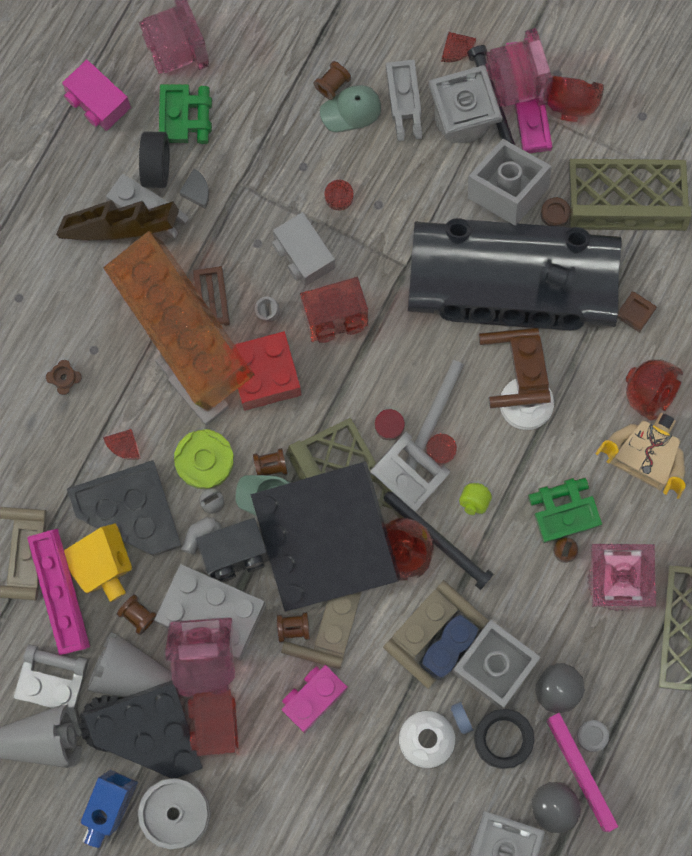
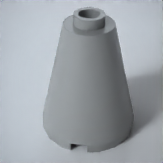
(125, 669)
(43, 738)

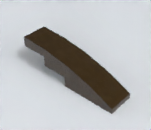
(113, 223)

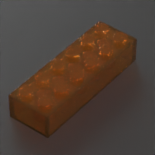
(178, 321)

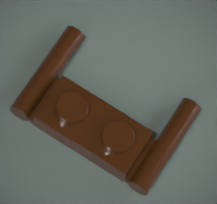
(528, 367)

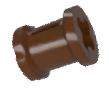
(332, 80)
(277, 457)
(136, 614)
(302, 631)

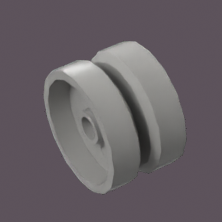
(193, 816)

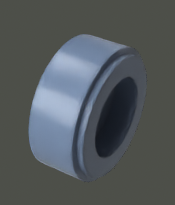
(461, 718)

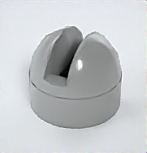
(262, 311)
(213, 506)

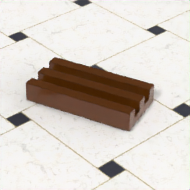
(208, 272)

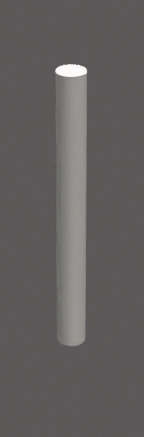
(436, 409)

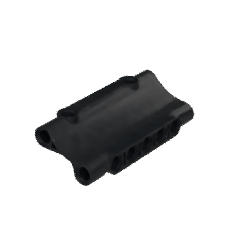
(494, 272)

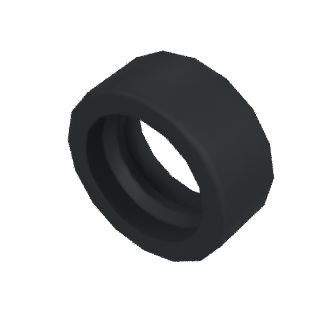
(154, 159)
(527, 737)

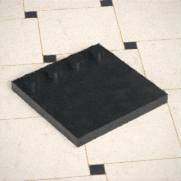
(325, 536)

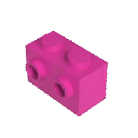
(95, 95)
(314, 698)

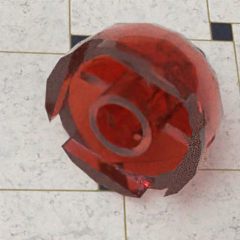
(574, 97)
(652, 387)
(411, 546)

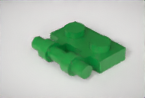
(174, 113)
(568, 518)

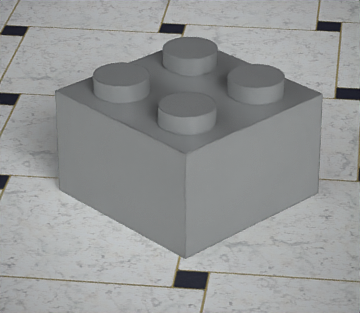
(509, 182)
(496, 664)

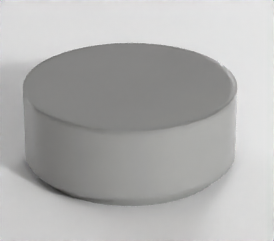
(593, 735)

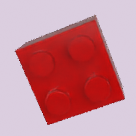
(273, 370)

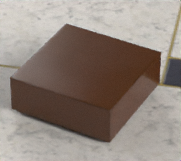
(636, 311)

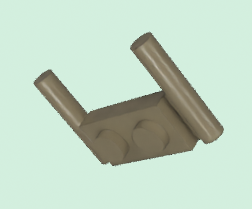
(22, 574)
(425, 624)
(332, 634)

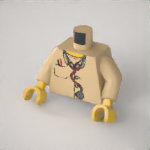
(648, 454)

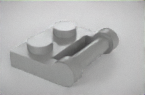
(402, 478)
(49, 689)

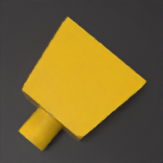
(99, 562)

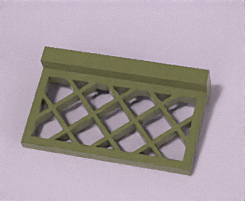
(633, 215)
(306, 464)
(667, 635)

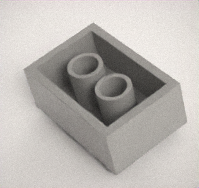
(202, 597)

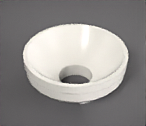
(524, 417)
(418, 754)

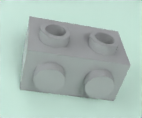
(303, 249)

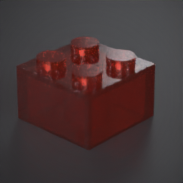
(334, 310)
(214, 724)

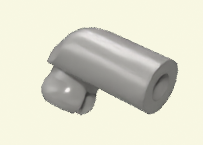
(196, 530)

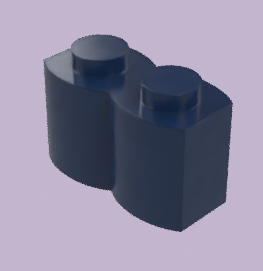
(454, 641)

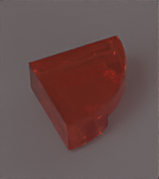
(457, 47)
(123, 445)

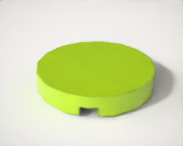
(204, 459)

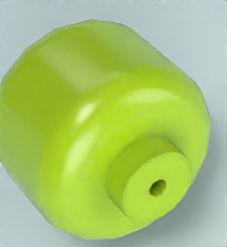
(475, 498)

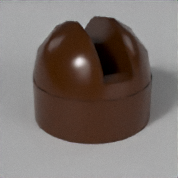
(559, 547)

